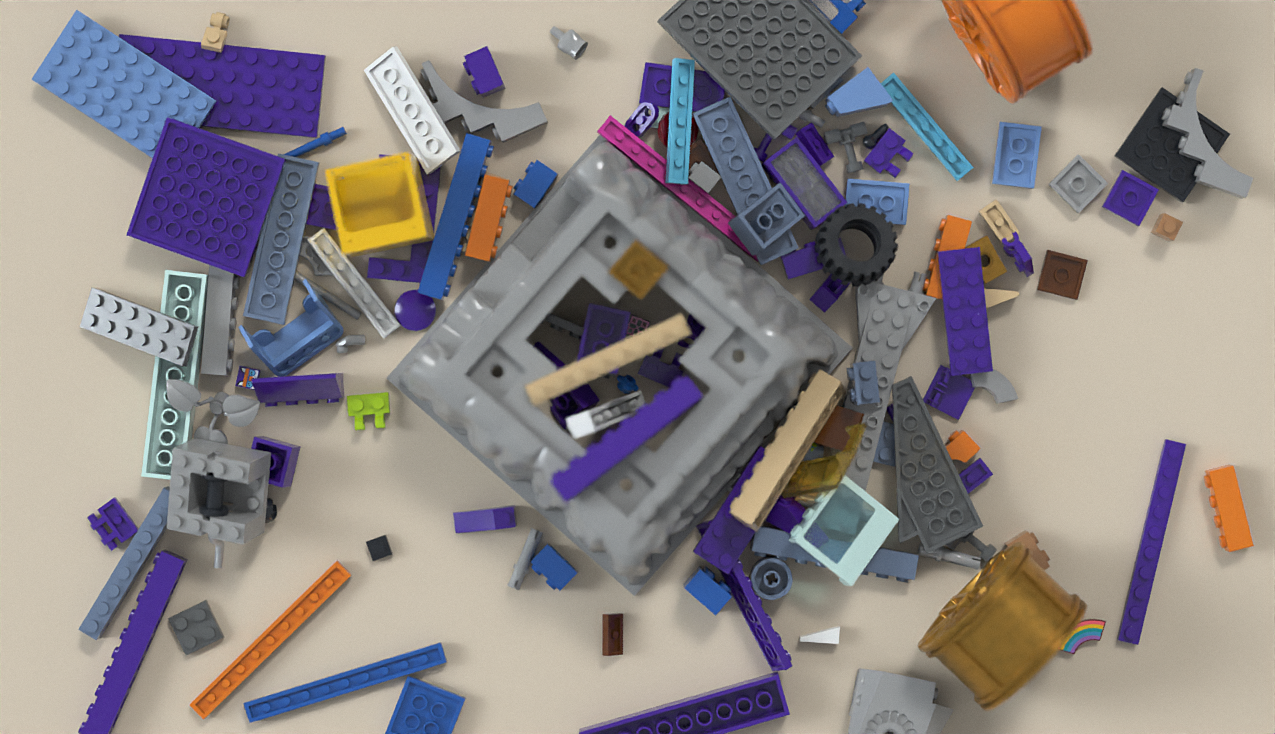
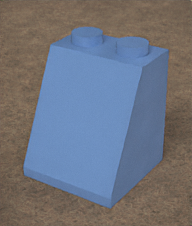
(858, 95)

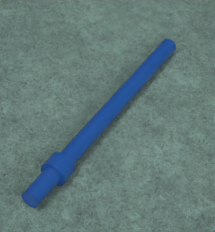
(325, 139)

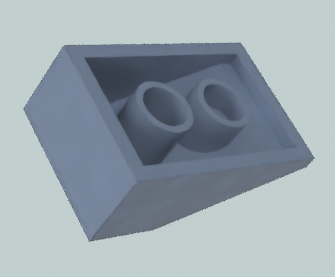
(766, 219)

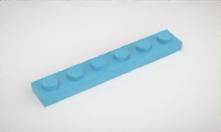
(680, 121)
(926, 128)

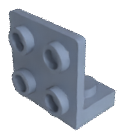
(864, 383)

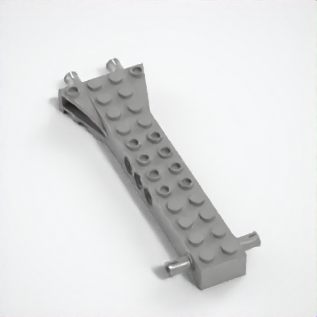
(884, 325)

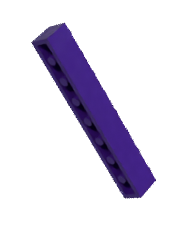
(626, 439)

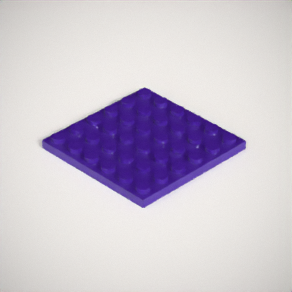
(206, 197)

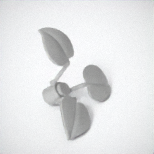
(238, 408)

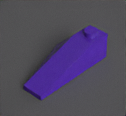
(571, 401)

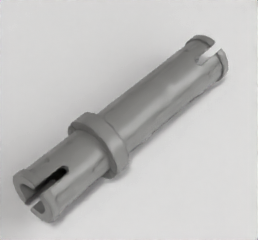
(951, 556)
(525, 558)

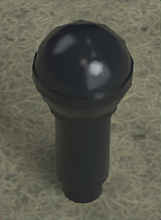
(870, 140)

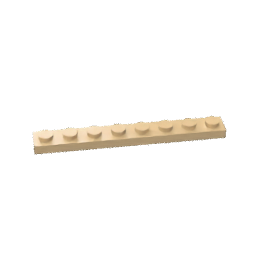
(607, 359)

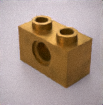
(995, 266)

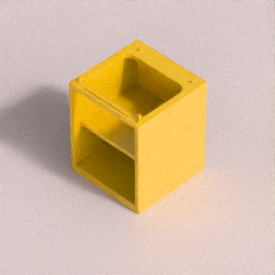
(380, 204)

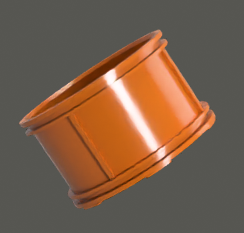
(1020, 40)

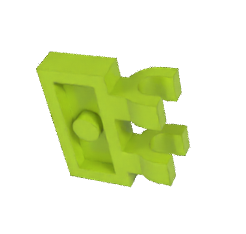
(368, 405)

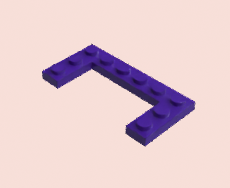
(410, 270)

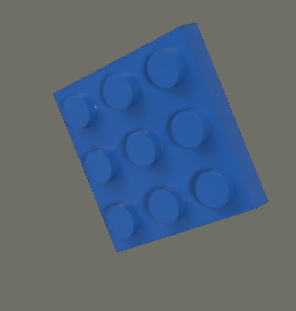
(425, 709)

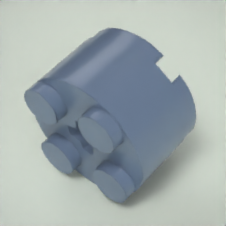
(777, 588)

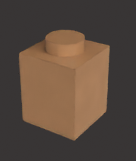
(1167, 227)

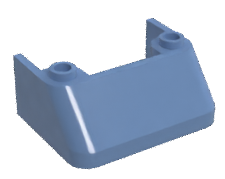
(299, 338)

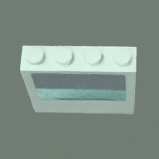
(844, 529)

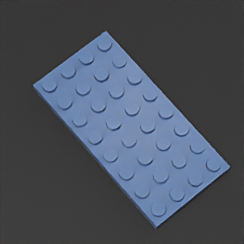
(118, 84)

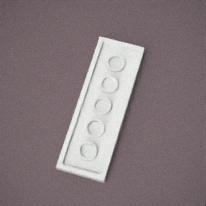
(412, 110)

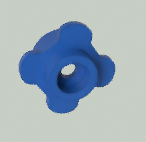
(626, 384)

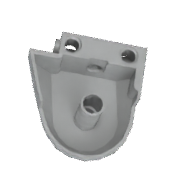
(895, 705)

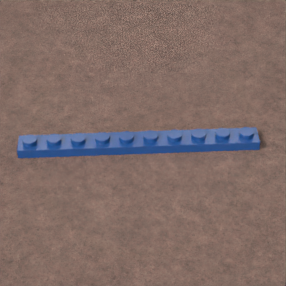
(345, 682)

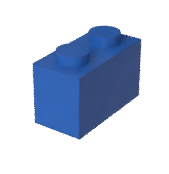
(535, 184)
(553, 567)

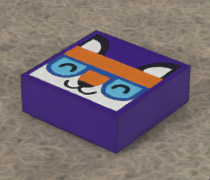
(245, 377)

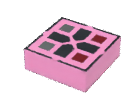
(636, 325)

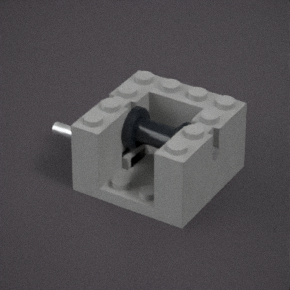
(215, 473)

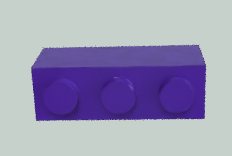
(803, 261)

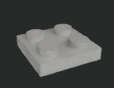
(1078, 183)

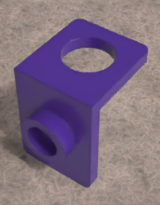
(696, 329)

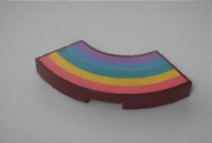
(1086, 630)

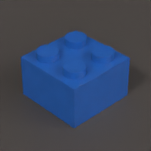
(708, 590)

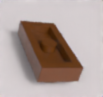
(612, 634)

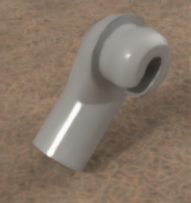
(349, 340)

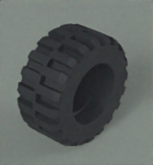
(874, 227)

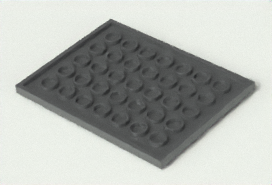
(763, 53)

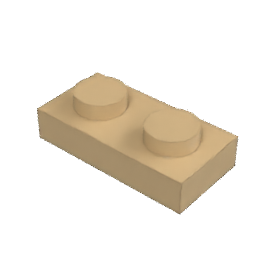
(998, 221)

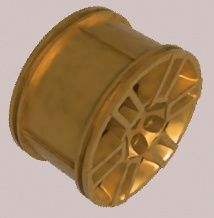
(1003, 626)

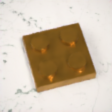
(638, 269)

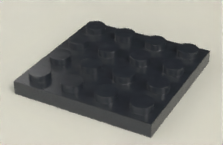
(1155, 151)

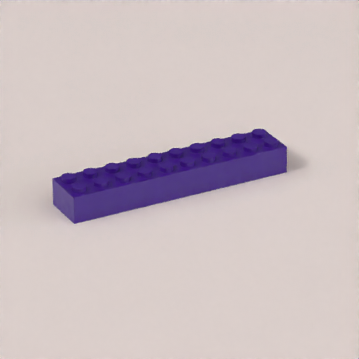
(706, 713)

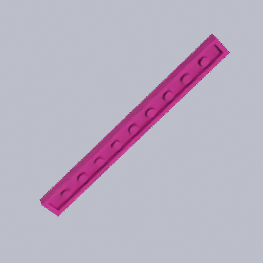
(655, 166)

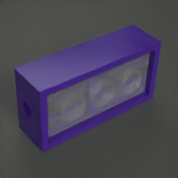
(804, 182)

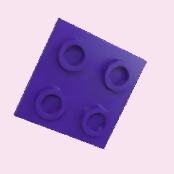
(949, 392)

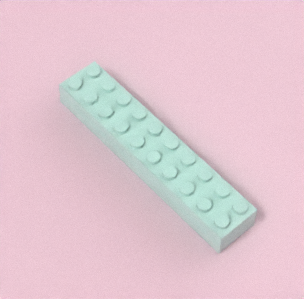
(167, 427)

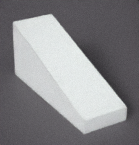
(824, 636)

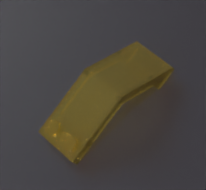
(825, 472)

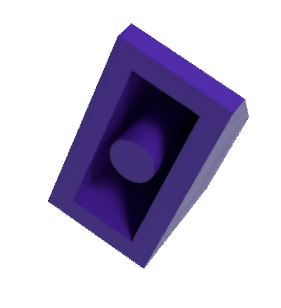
(827, 293)

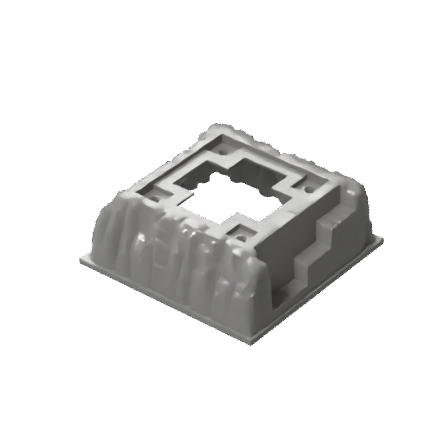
(707, 274)

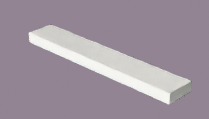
(353, 283)

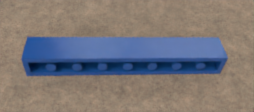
(455, 215)

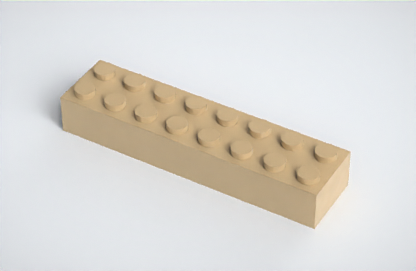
(787, 450)

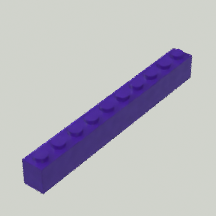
(134, 644)

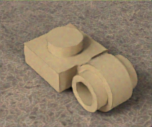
(215, 37)

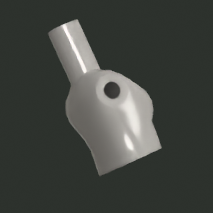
(570, 42)

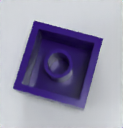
(484, 71)
(283, 459)

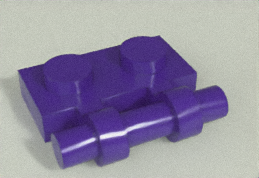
(118, 521)

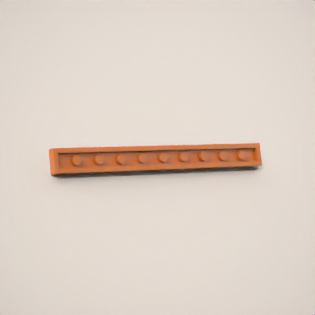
(270, 639)

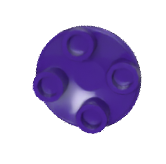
(415, 310)

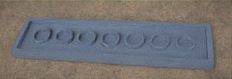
(738, 166)
(281, 242)

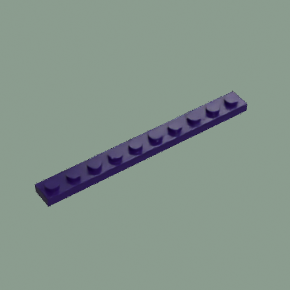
(1151, 541)

